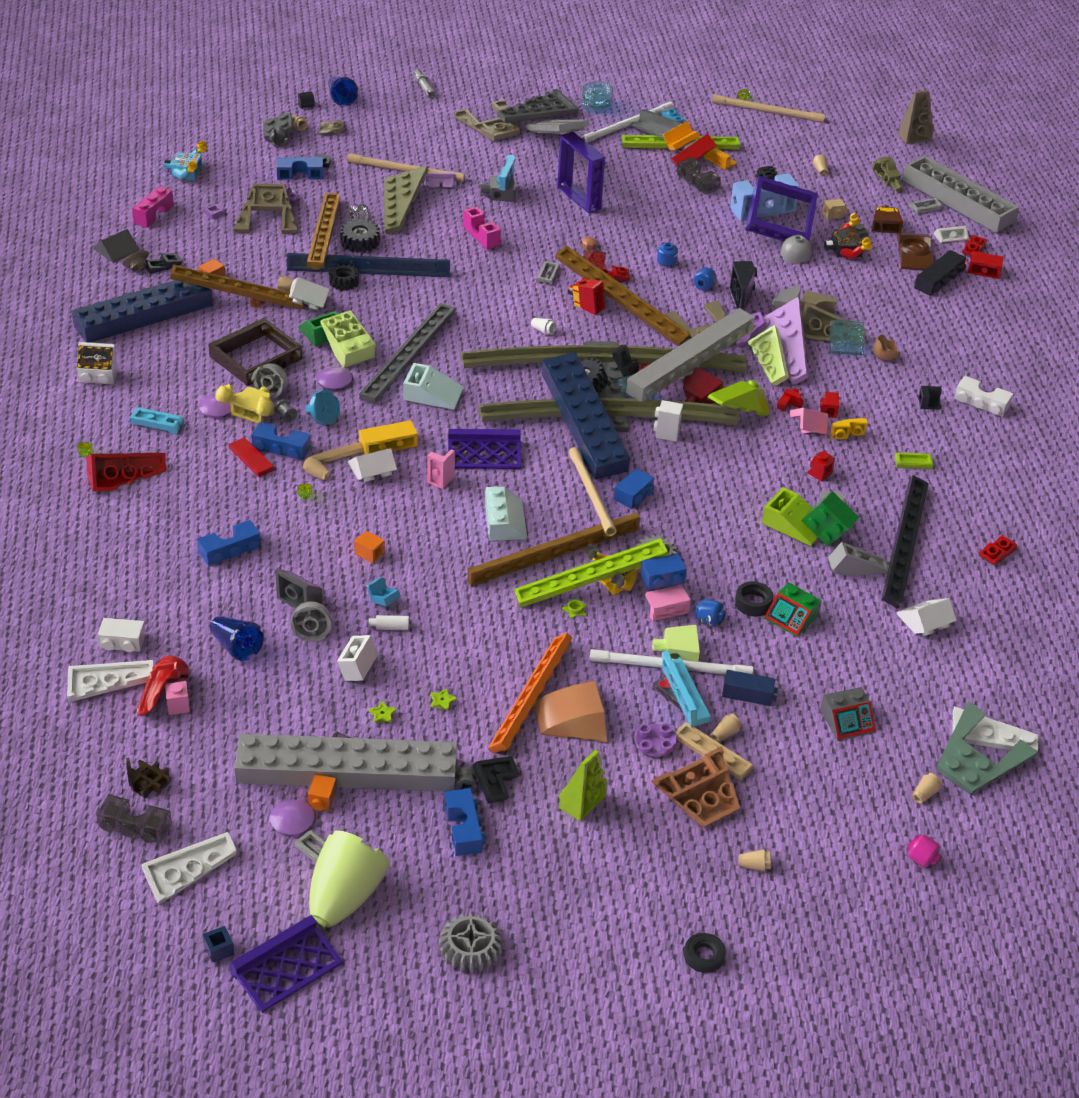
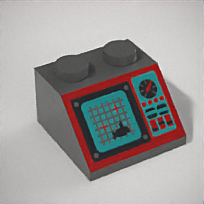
(295, 589)
(848, 713)

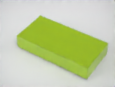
(914, 460)

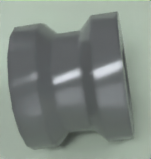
(465, 779)

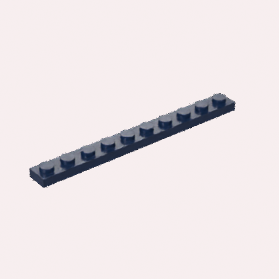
(375, 265)

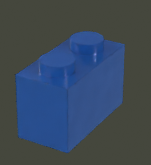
(634, 488)
(663, 572)

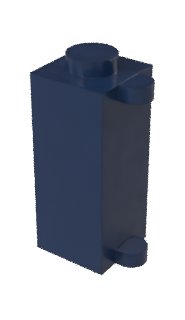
(749, 688)

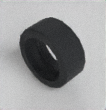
(749, 608)

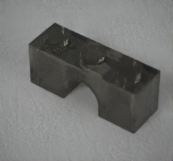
(691, 172)
(150, 826)

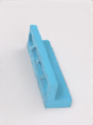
(685, 690)

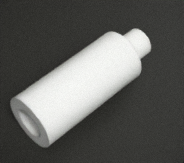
(385, 622)

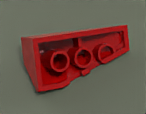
(115, 469)

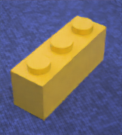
(393, 436)

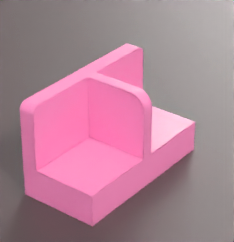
(811, 420)
(440, 468)
(668, 602)

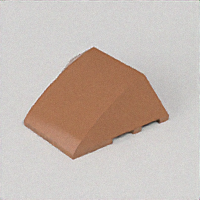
(572, 713)
(702, 788)

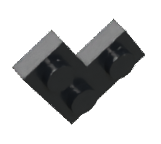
(492, 774)

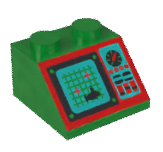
(793, 609)

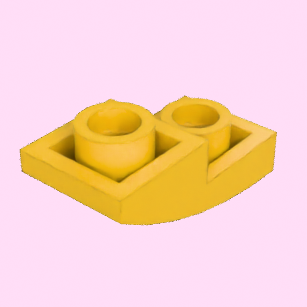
(844, 428)

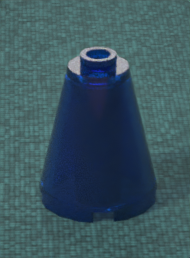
(343, 90)
(237, 636)

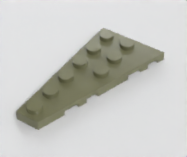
(399, 194)

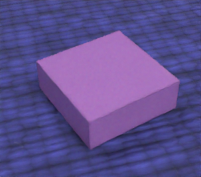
(214, 211)

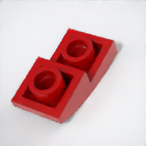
(974, 244)
(620, 273)
(998, 550)

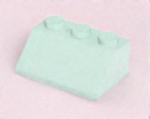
(504, 514)

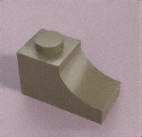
(822, 301)

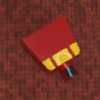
(588, 295)

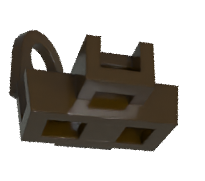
(147, 782)

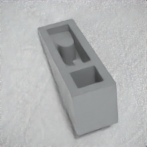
(855, 561)

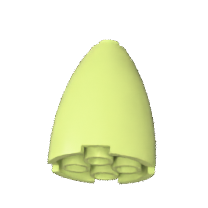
(344, 877)

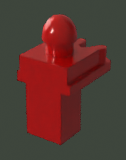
(790, 397)

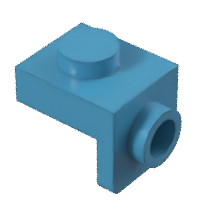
(381, 593)

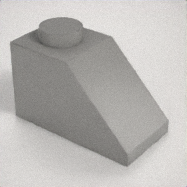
(786, 296)

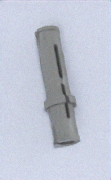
(423, 82)

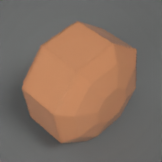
(589, 242)

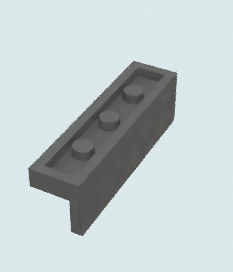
(654, 123)

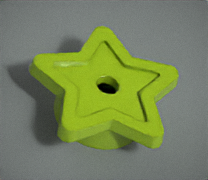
(574, 612)
(442, 704)
(382, 718)

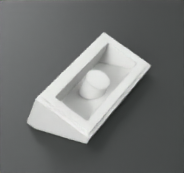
(952, 234)

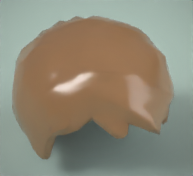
(885, 349)

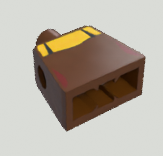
(887, 220)

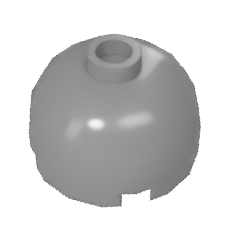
(796, 249)
(270, 377)
(311, 617)

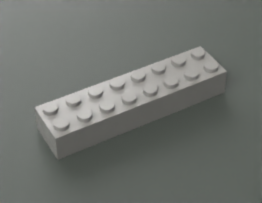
(960, 193)

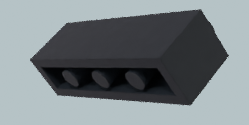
(940, 273)

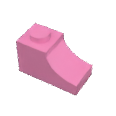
(177, 696)

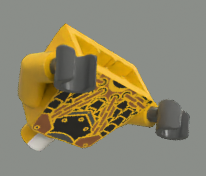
(618, 582)

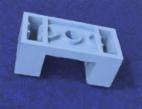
(779, 204)

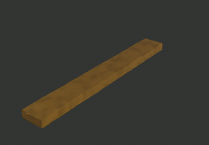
(233, 286)

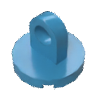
(324, 407)

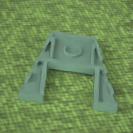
(968, 766)

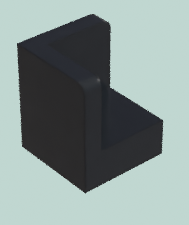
(930, 397)

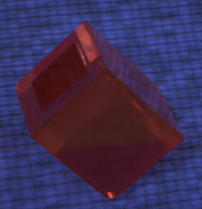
(595, 257)

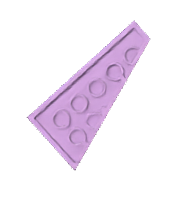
(791, 331)

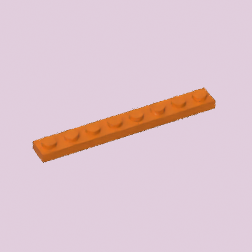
(529, 694)

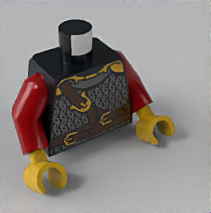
(847, 242)

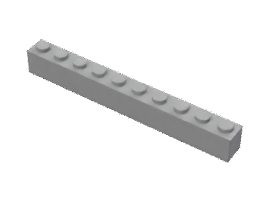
(690, 355)

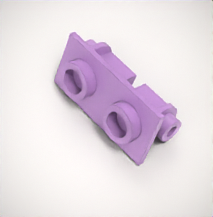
(434, 180)

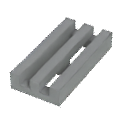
(925, 206)
(546, 280)
(305, 850)

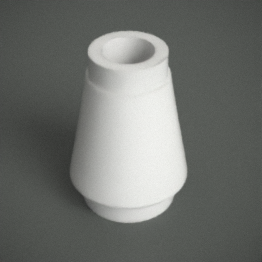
(545, 326)

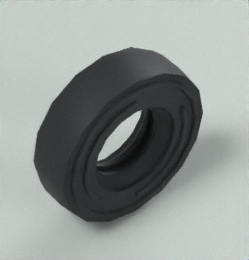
(704, 940)

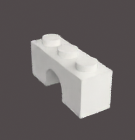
(994, 402)

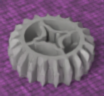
(456, 942)

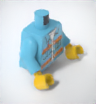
(187, 164)

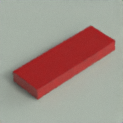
(696, 149)
(251, 457)

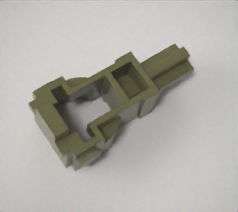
(887, 171)

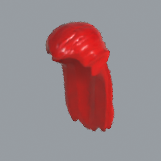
(166, 669)

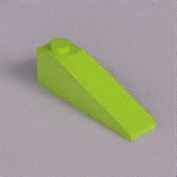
(744, 396)
(585, 788)

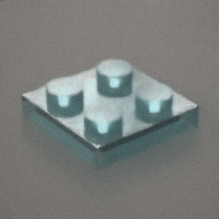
(846, 337)

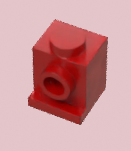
(830, 404)
(822, 466)

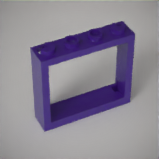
(593, 199)
(776, 231)

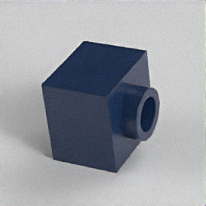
(218, 944)

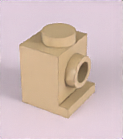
(834, 209)

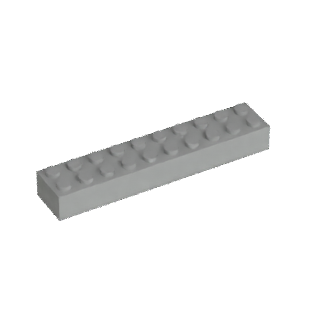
(349, 760)

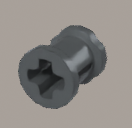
(285, 410)

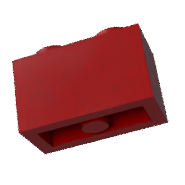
(985, 264)

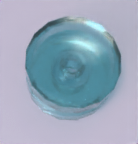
(597, 97)

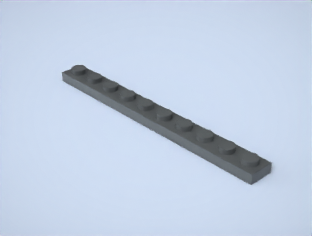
(406, 353)

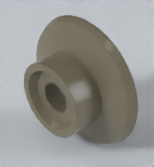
(136, 260)

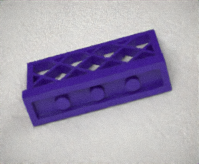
(485, 438)
(271, 951)

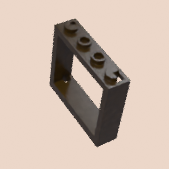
(219, 348)

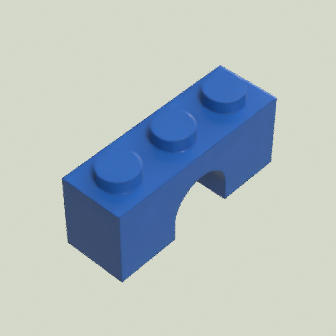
(309, 165)
(293, 446)
(215, 549)
(462, 807)

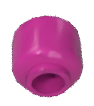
(924, 851)

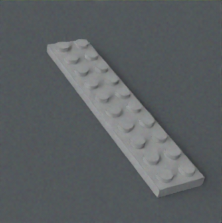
(557, 126)

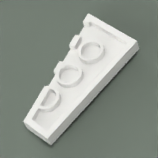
(98, 679)
(995, 733)
(183, 867)

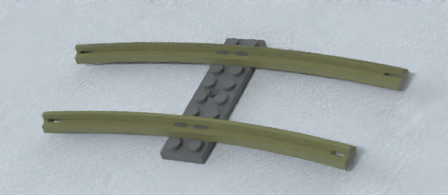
(611, 397)

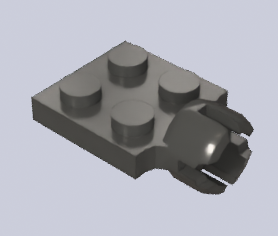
(278, 128)

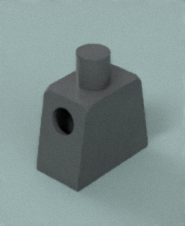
(495, 193)

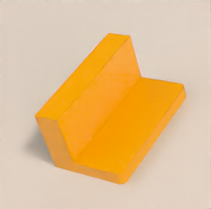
(680, 136)
(720, 158)

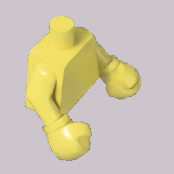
(248, 404)

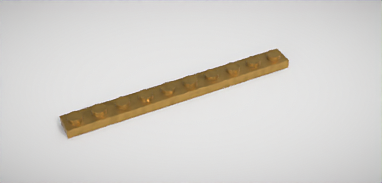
(323, 231)
(624, 296)
(549, 550)

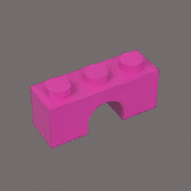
(145, 211)
(486, 234)

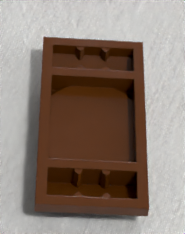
(914, 250)

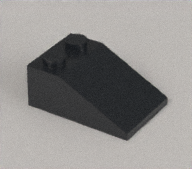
(742, 282)

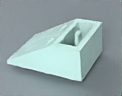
(431, 387)

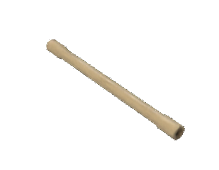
(813, 116)
(358, 159)
(606, 521)

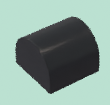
(306, 99)

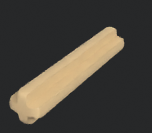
(340, 452)

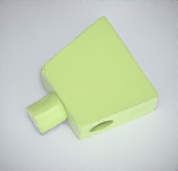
(680, 643)

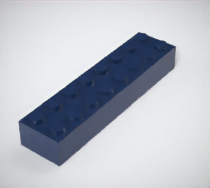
(139, 309)
(585, 416)

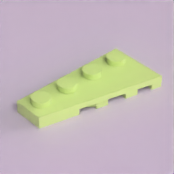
(769, 350)

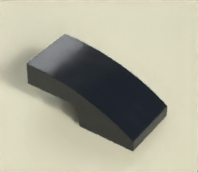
(165, 262)
(624, 362)

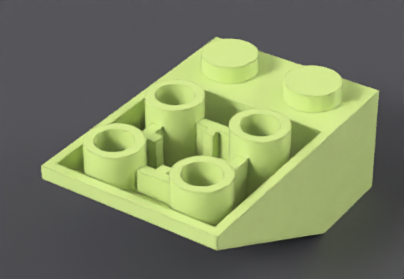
(348, 339)

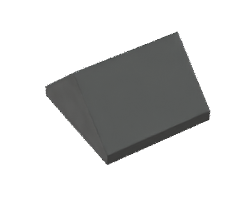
(117, 246)

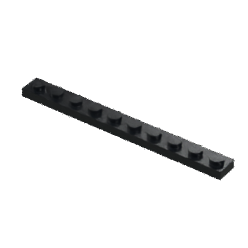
(905, 542)

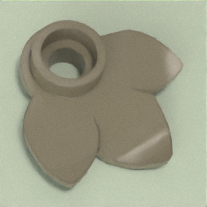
(335, 127)

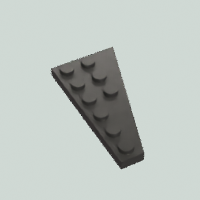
(546, 106)

